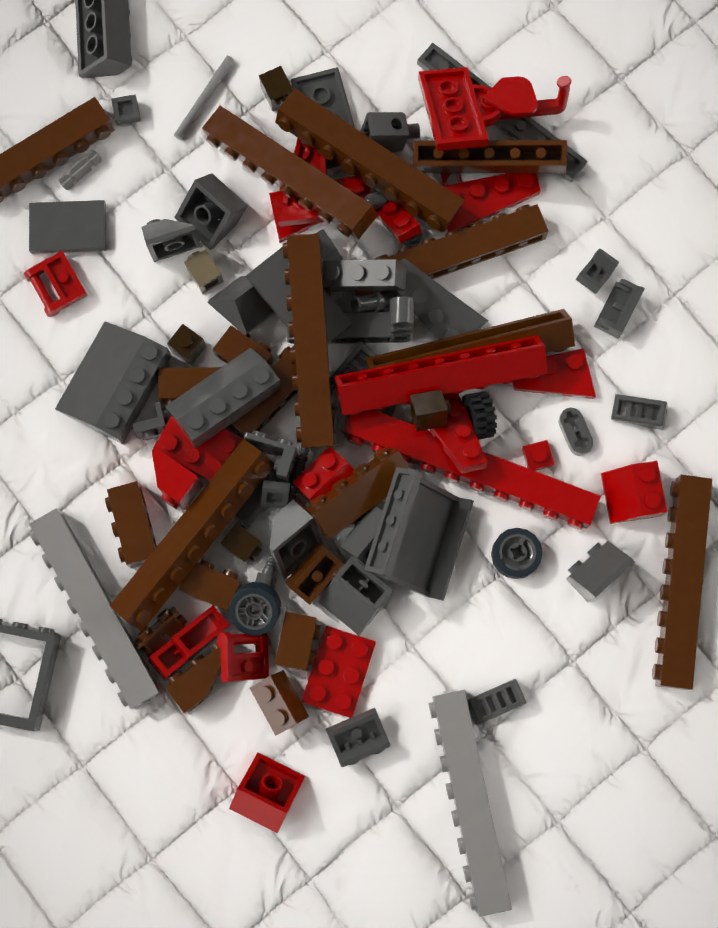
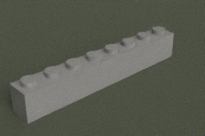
(92, 604)
(471, 803)

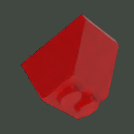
(323, 474)
(175, 481)
(634, 492)
(267, 792)

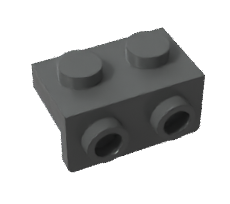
(358, 737)

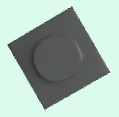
(126, 109)
(275, 494)

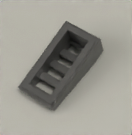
(361, 347)
(650, 403)
(516, 690)

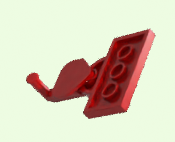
(463, 110)

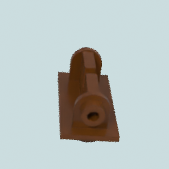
(167, 623)

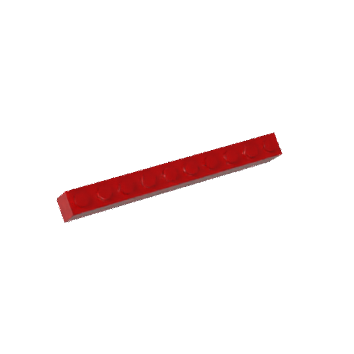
(500, 477)

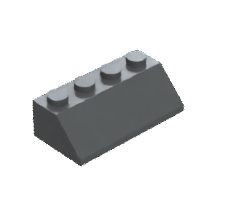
(103, 37)
(224, 397)

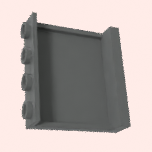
(418, 535)

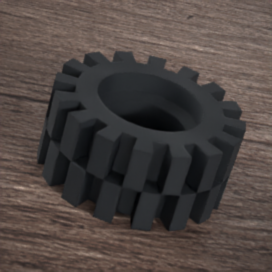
(481, 413)

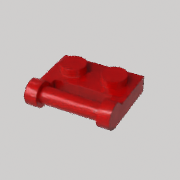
(63, 280)
(243, 665)

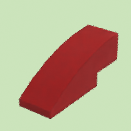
(188, 643)

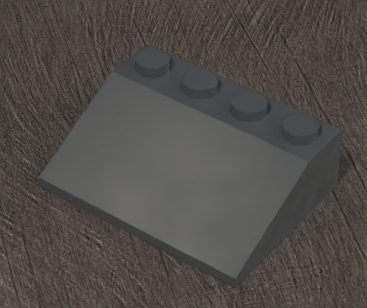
(114, 381)

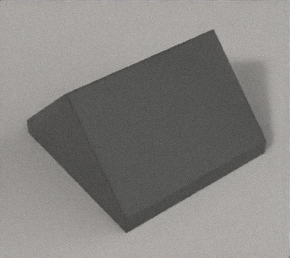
(241, 305)

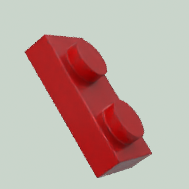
(398, 221)

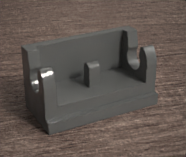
(619, 308)

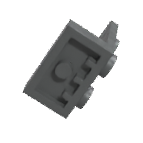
(283, 449)

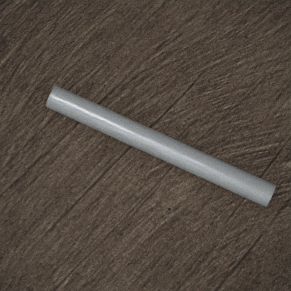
(204, 97)

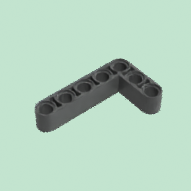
(379, 327)

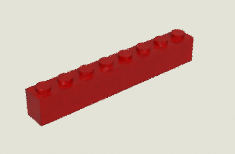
(449, 372)

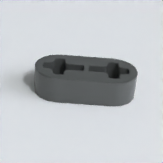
(580, 428)

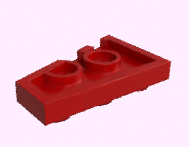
(565, 375)

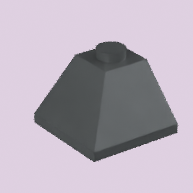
(169, 238)
(292, 537)

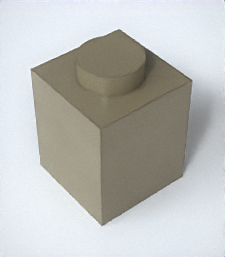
(203, 271)

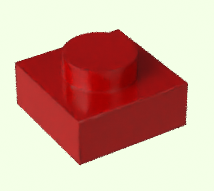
(538, 455)

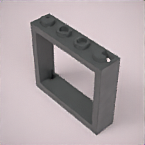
(44, 679)

